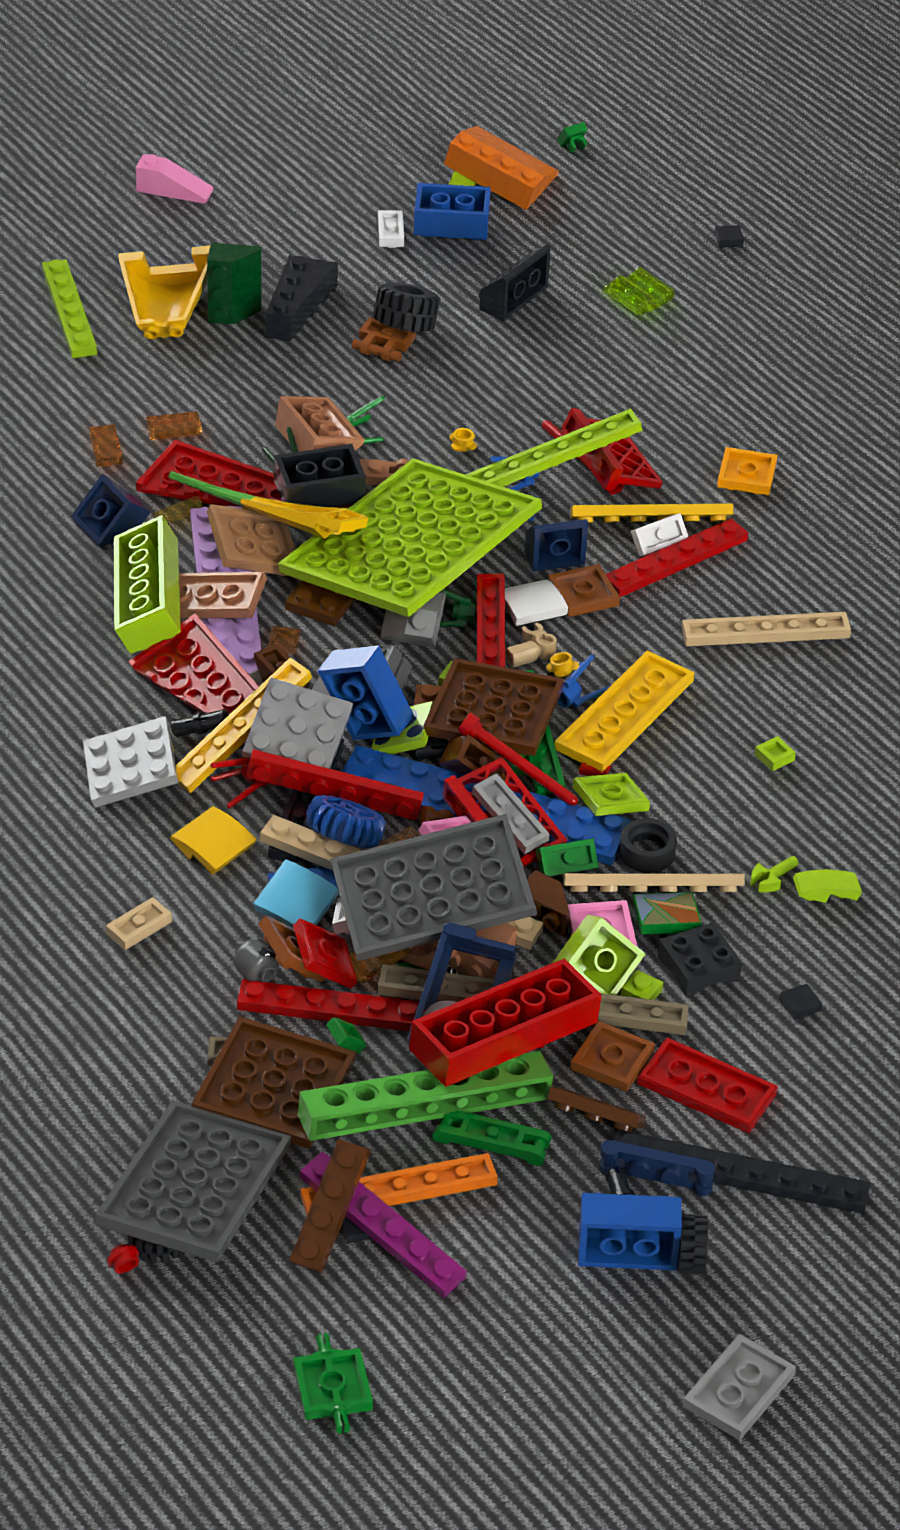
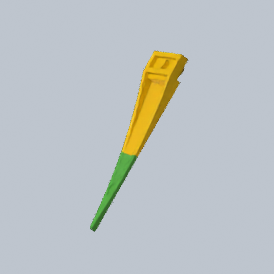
(309, 518)

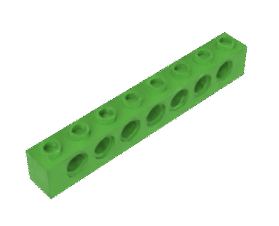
(420, 1097)

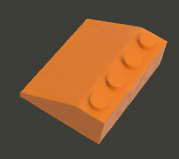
(499, 166)

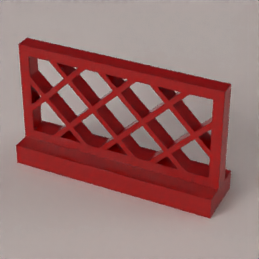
(614, 459)
(465, 804)

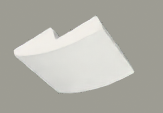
(534, 602)

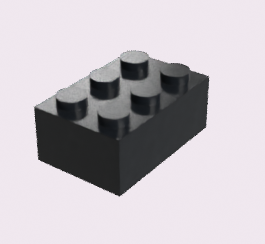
(320, 476)

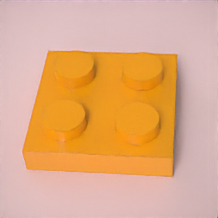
(747, 471)

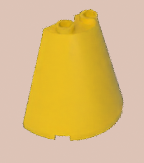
(164, 295)

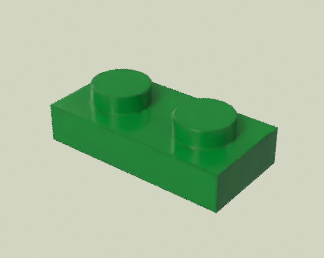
(567, 857)

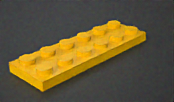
(624, 711)

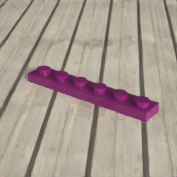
(394, 1233)

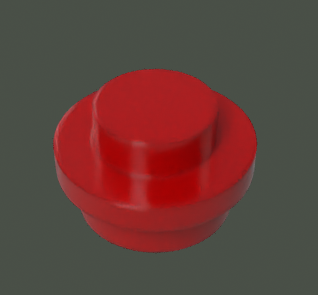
(123, 1258)

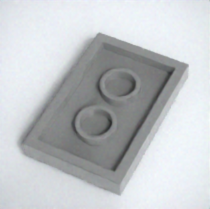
(739, 1386)

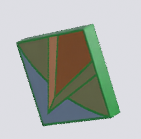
(666, 912)

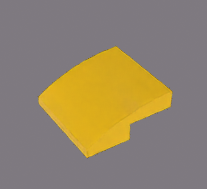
(213, 839)

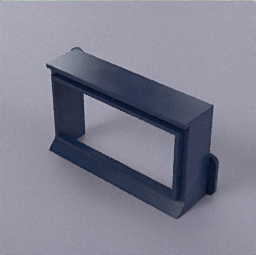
(464, 940)

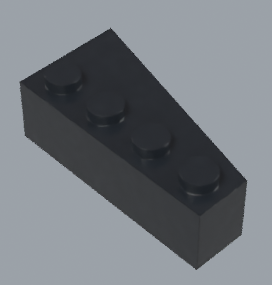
(297, 294)

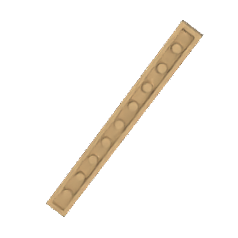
(320, 849)

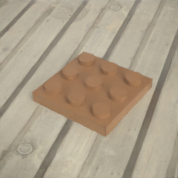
(249, 539)

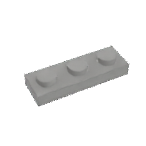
(500, 800)

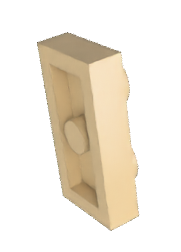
(139, 923)

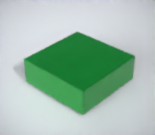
(346, 1035)

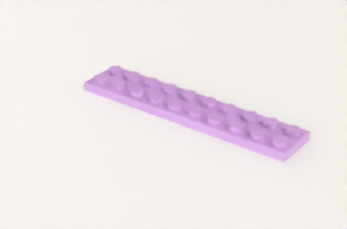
(237, 635)

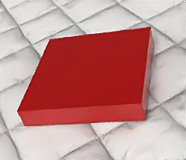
(325, 953)

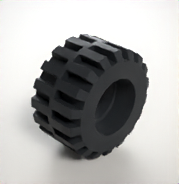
(406, 307)

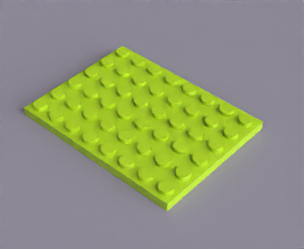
(418, 537)

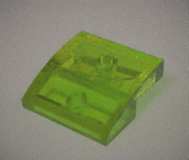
(639, 291)

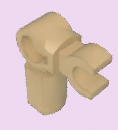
(537, 645)

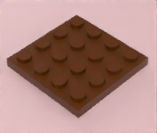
(508, 701)
(262, 1076)

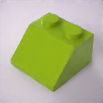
(601, 954)

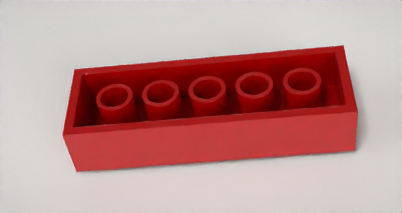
(504, 1022)

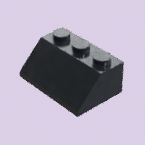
(516, 285)

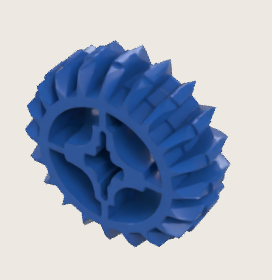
(345, 821)

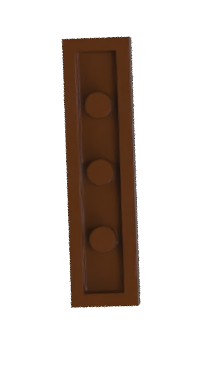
(330, 1206)

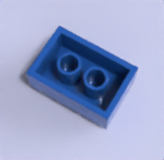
(452, 211)
(368, 683)
(629, 1231)

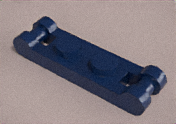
(658, 1166)

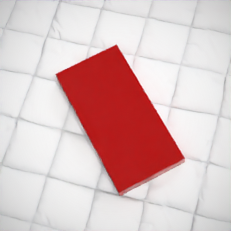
(707, 1085)

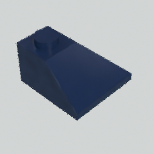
(109, 511)
(556, 545)

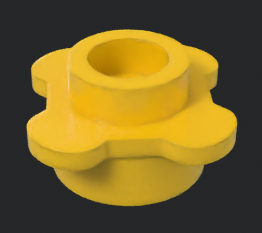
(463, 440)
(562, 664)

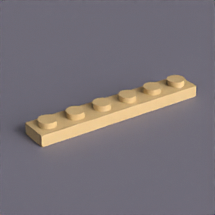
(766, 629)
(666, 882)

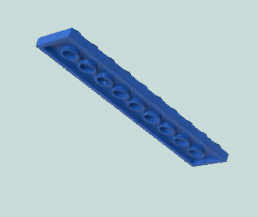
(574, 822)

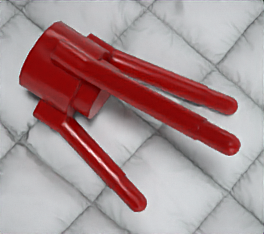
(242, 770)

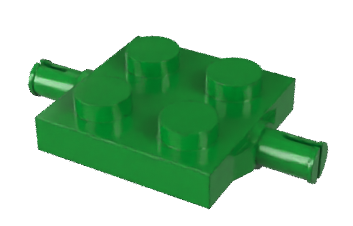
(332, 1383)

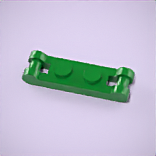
(493, 1136)

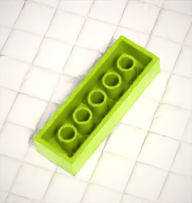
(146, 585)

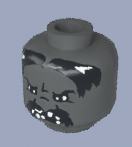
(256, 960)

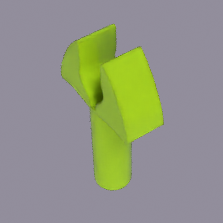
(770, 876)

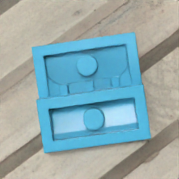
(295, 895)

